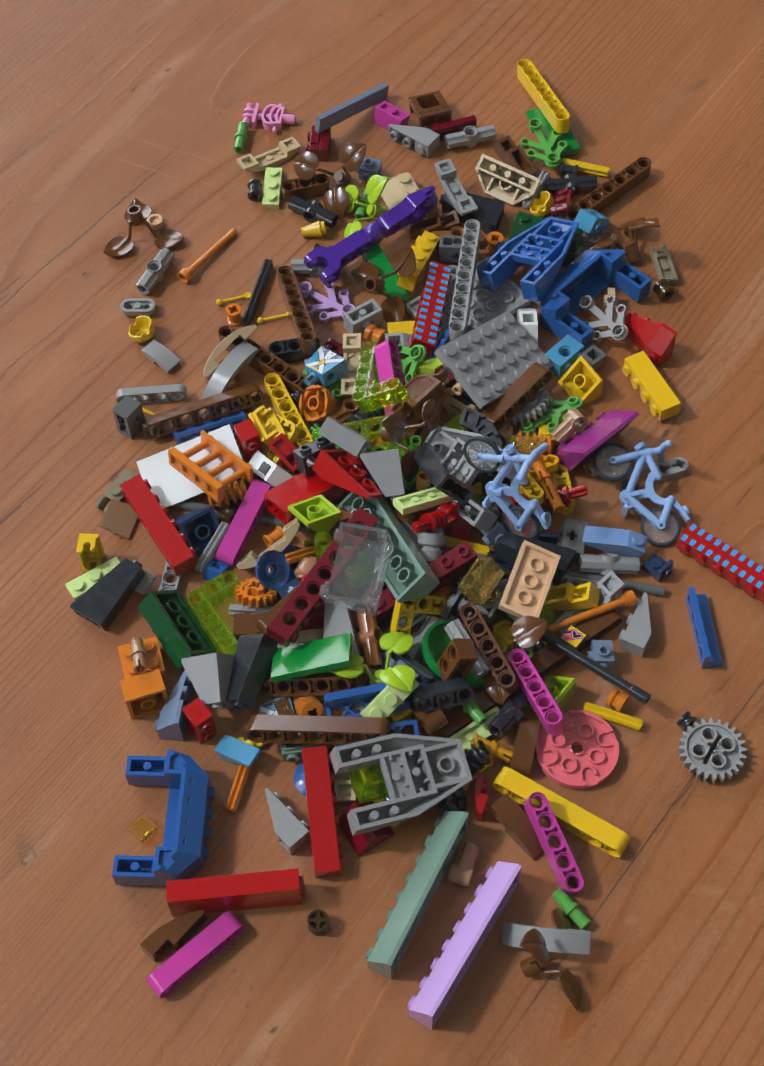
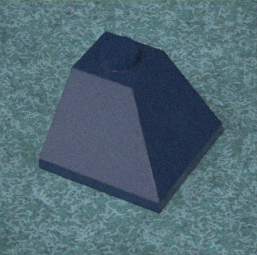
(198, 528)

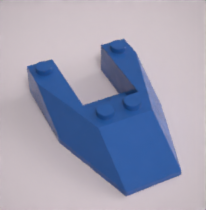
(541, 246)

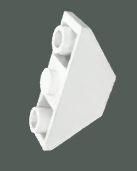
(528, 320)
(268, 469)

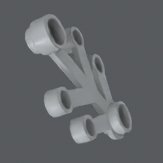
(588, 304)

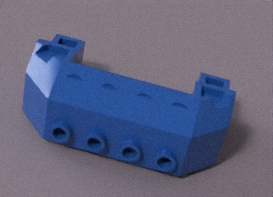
(588, 276)
(185, 822)

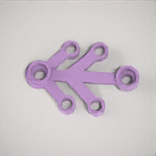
(327, 303)

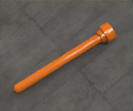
(186, 274)
(627, 599)

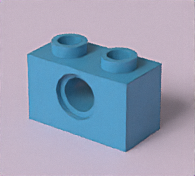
(592, 221)
(564, 355)

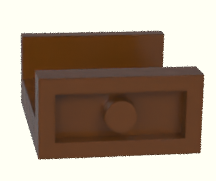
(430, 109)

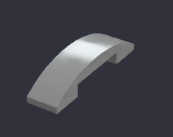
(453, 188)
(229, 368)
(609, 588)
(557, 940)

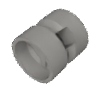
(430, 545)

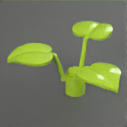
(374, 190)
(399, 677)

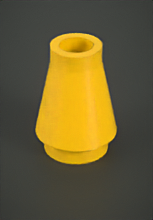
(315, 229)

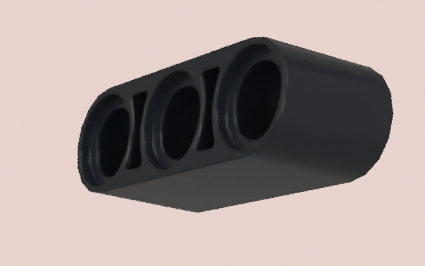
(289, 350)
(452, 694)

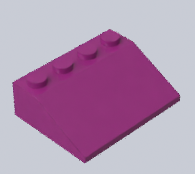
(593, 437)

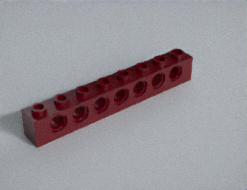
(446, 569)
(289, 634)

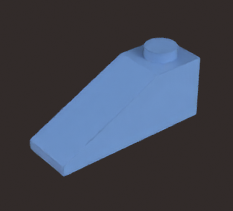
(615, 541)

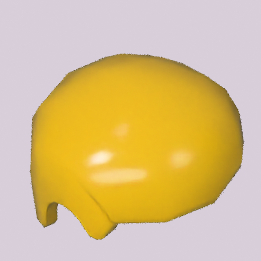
(542, 206)
(142, 329)

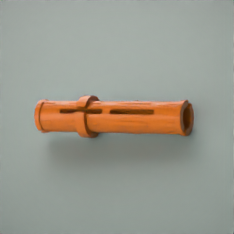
(545, 480)

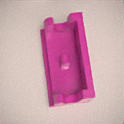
(387, 114)

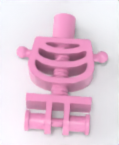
(273, 113)

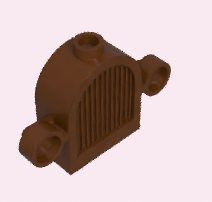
(422, 389)

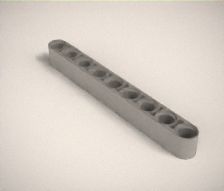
(465, 279)

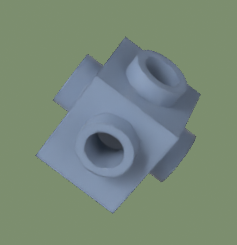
(369, 168)
(496, 531)
(602, 653)

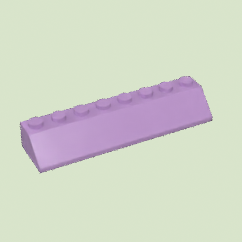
(464, 944)

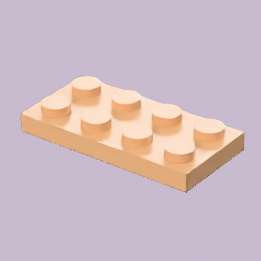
(529, 581)

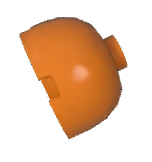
(317, 403)

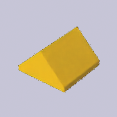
(582, 381)

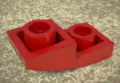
(480, 797)

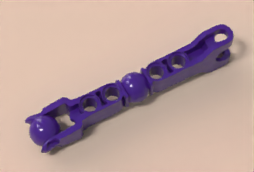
(339, 255)

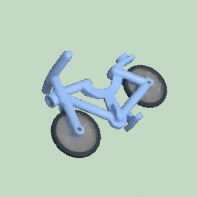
(487, 457)
(615, 462)

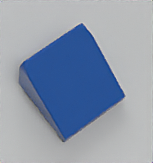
(214, 569)

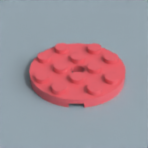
(583, 768)

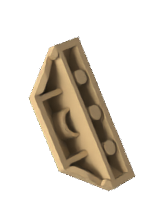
(505, 181)
(397, 189)

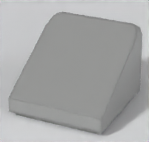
(146, 583)

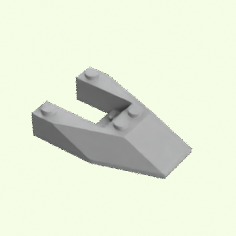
(451, 444)
(415, 771)

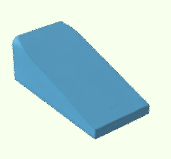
(237, 751)

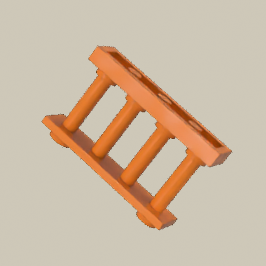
(204, 479)

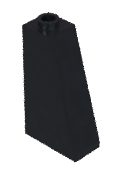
(489, 211)
(443, 473)
(510, 544)
(109, 595)
(249, 669)

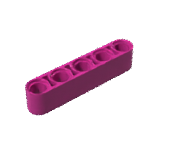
(389, 365)
(243, 524)
(522, 668)
(553, 854)
(195, 954)

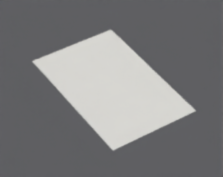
(171, 484)

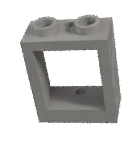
(345, 437)

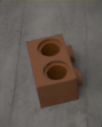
(457, 659)

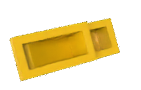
(572, 597)

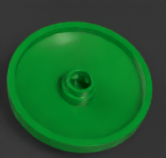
(435, 643)

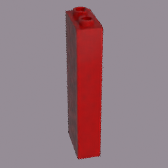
(299, 489)
(235, 892)

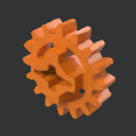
(254, 594)

